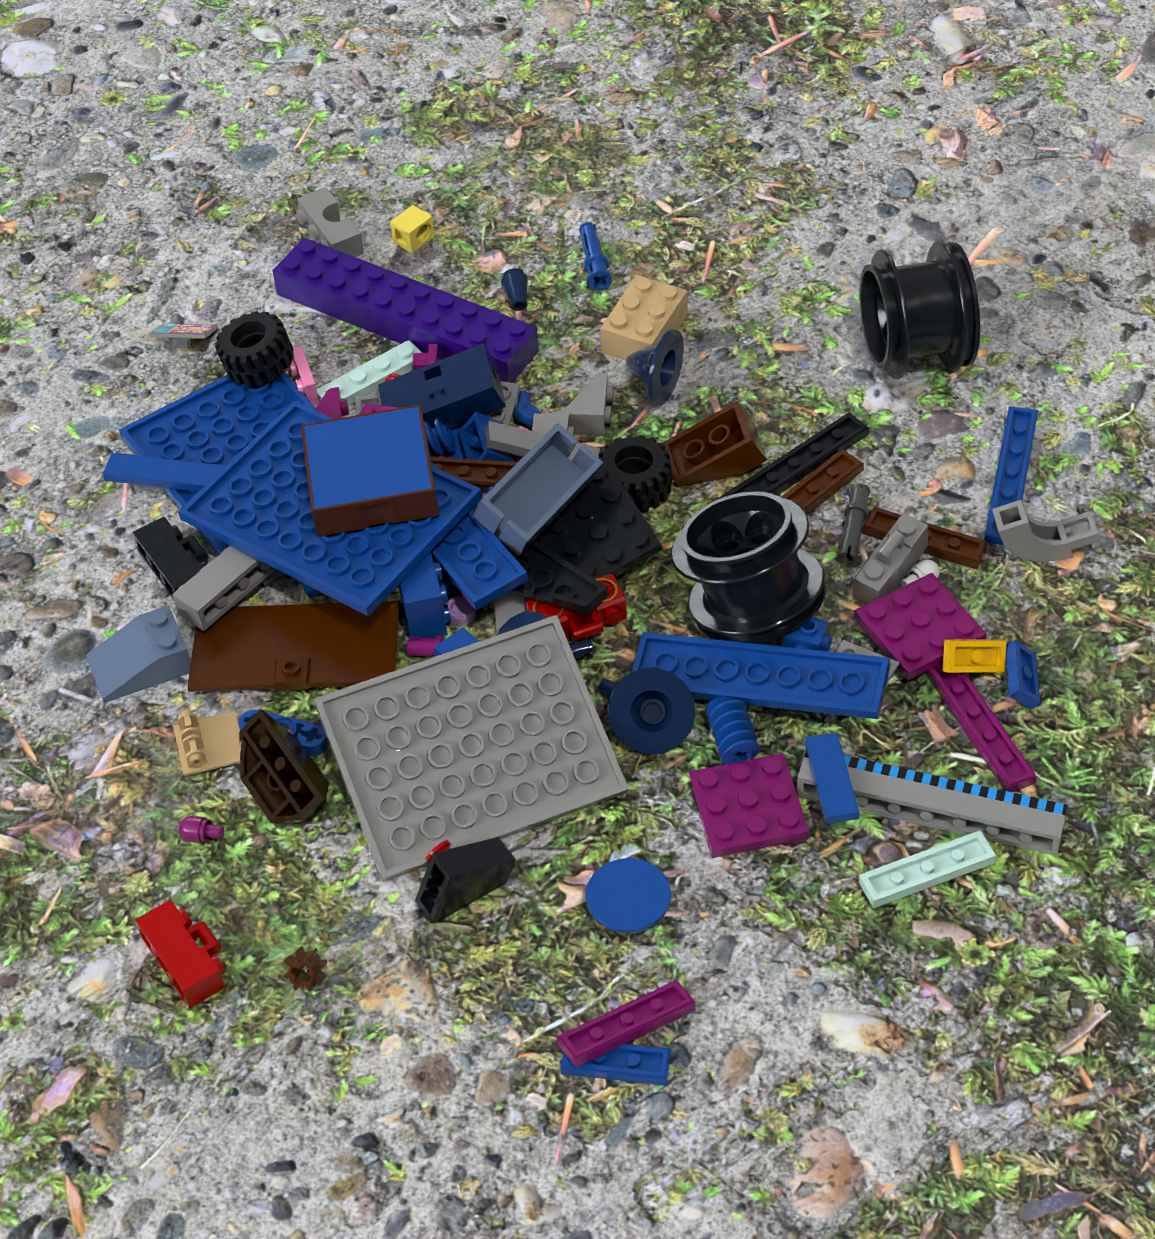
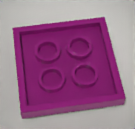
(914, 622)
(748, 805)

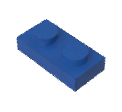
(1022, 674)

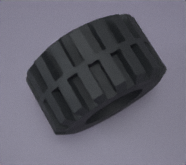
(254, 348)
(642, 469)

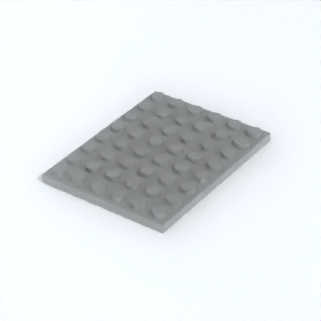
(470, 745)

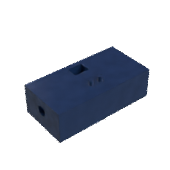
(449, 388)

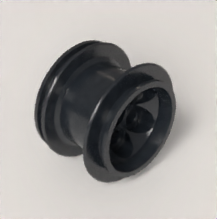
(920, 309)
(749, 568)

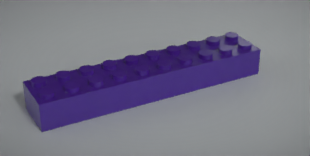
(401, 307)

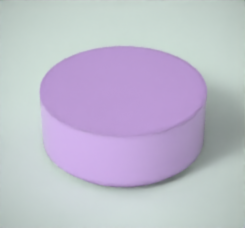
(461, 611)

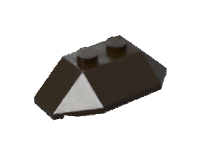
(279, 771)

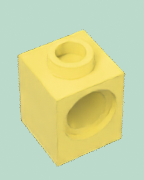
(412, 228)

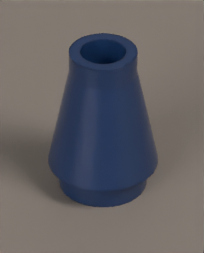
(515, 286)

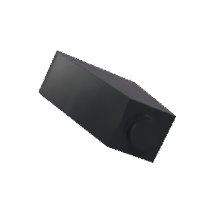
(463, 876)

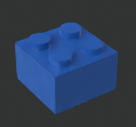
(424, 599)

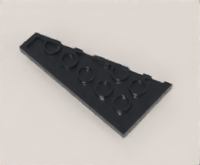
(555, 580)

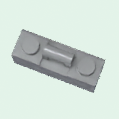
(891, 559)

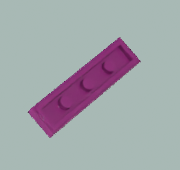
(626, 1023)

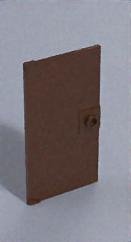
(294, 647)

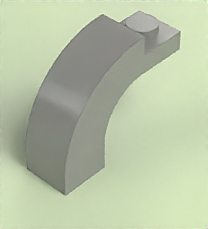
(1043, 540)

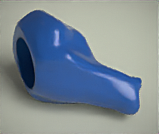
(525, 410)

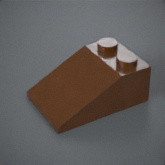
(716, 447)

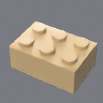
(642, 317)

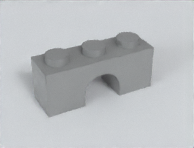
(322, 218)

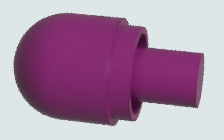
(199, 829)

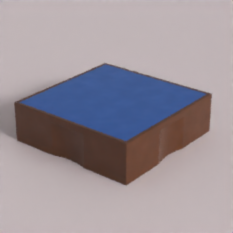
(369, 470)

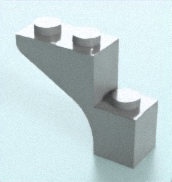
(585, 414)

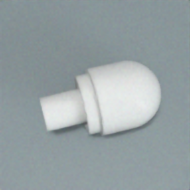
(920, 570)

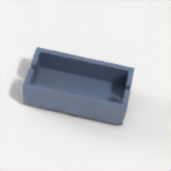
(537, 489)

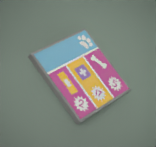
(184, 332)

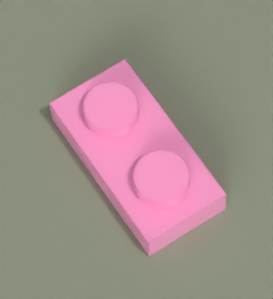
(300, 368)

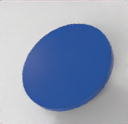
(628, 895)

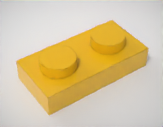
(974, 655)

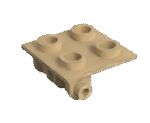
(207, 741)

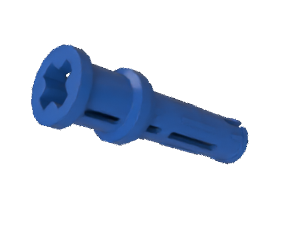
(595, 262)

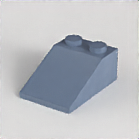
(140, 655)

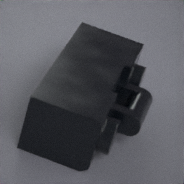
(166, 553)

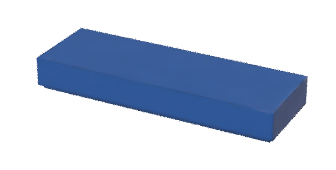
(831, 778)
(625, 1063)

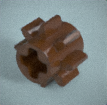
(312, 962)

